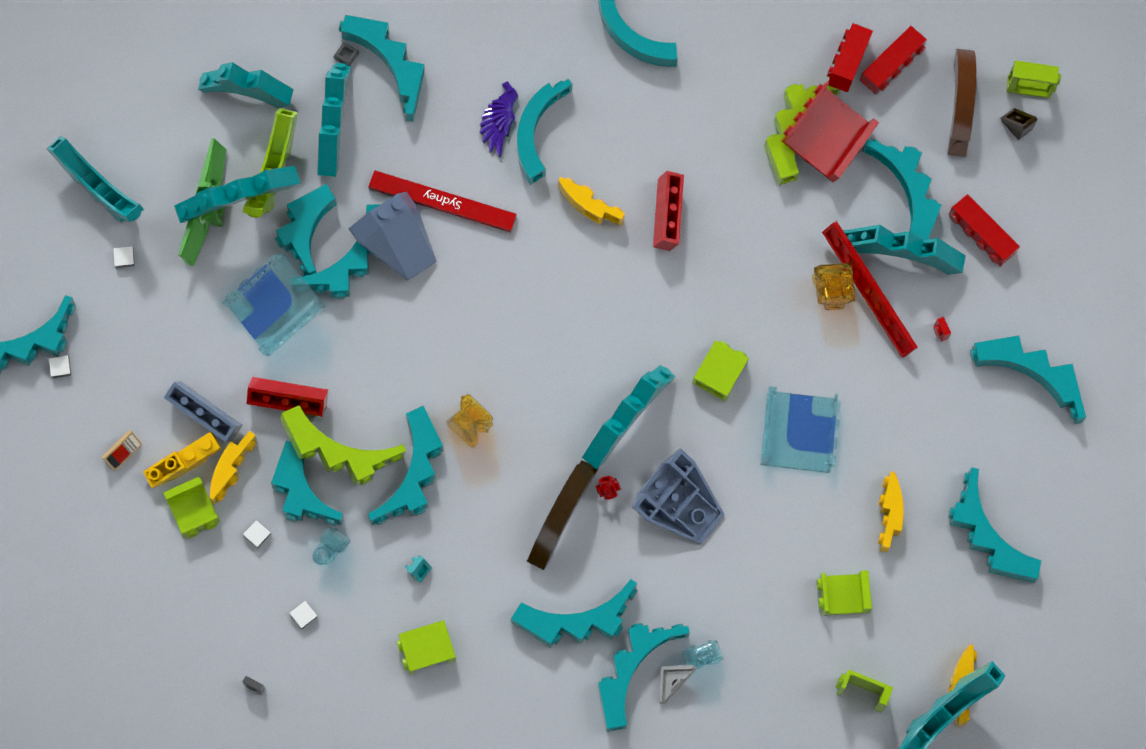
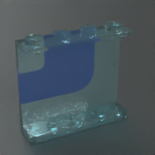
(274, 303)
(800, 431)

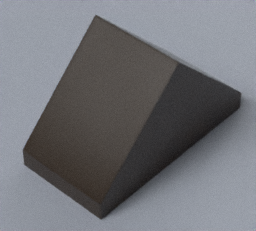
(1019, 122)

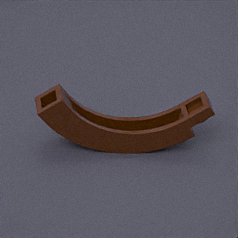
(964, 102)

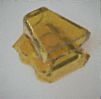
(834, 285)
(469, 420)

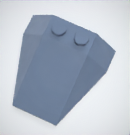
(396, 236)
(679, 499)

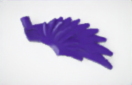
(499, 118)

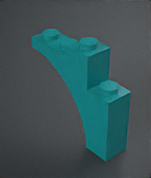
(253, 84)
(304, 217)
(290, 479)

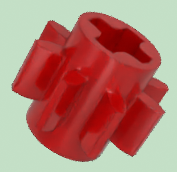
(608, 487)

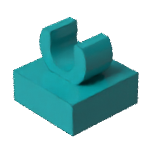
(418, 568)

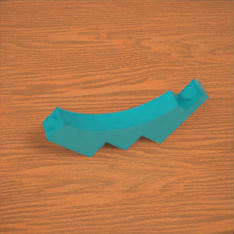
(374, 36)
(906, 245)
(1057, 380)

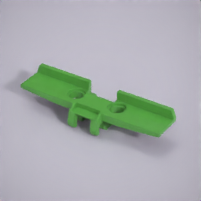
(197, 228)

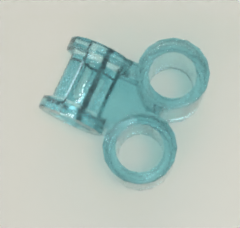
(331, 544)
(704, 654)

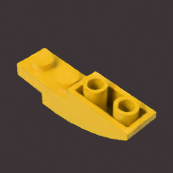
(582, 199)
(183, 461)
(225, 471)
(892, 505)
(963, 667)

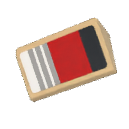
(121, 450)

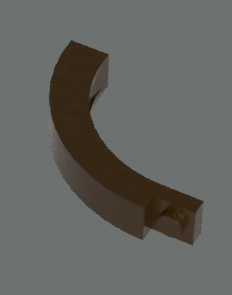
(560, 514)

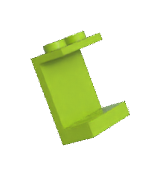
(720, 369)
(192, 508)
(844, 593)
(426, 646)
(883, 690)

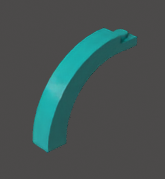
(634, 44)
(538, 104)

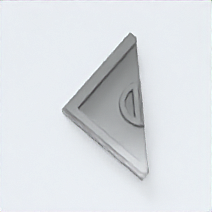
(672, 679)

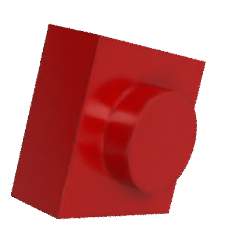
(941, 329)

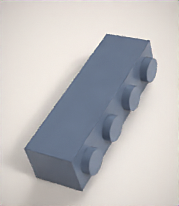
(203, 411)

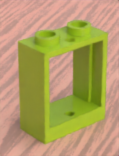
(1033, 79)

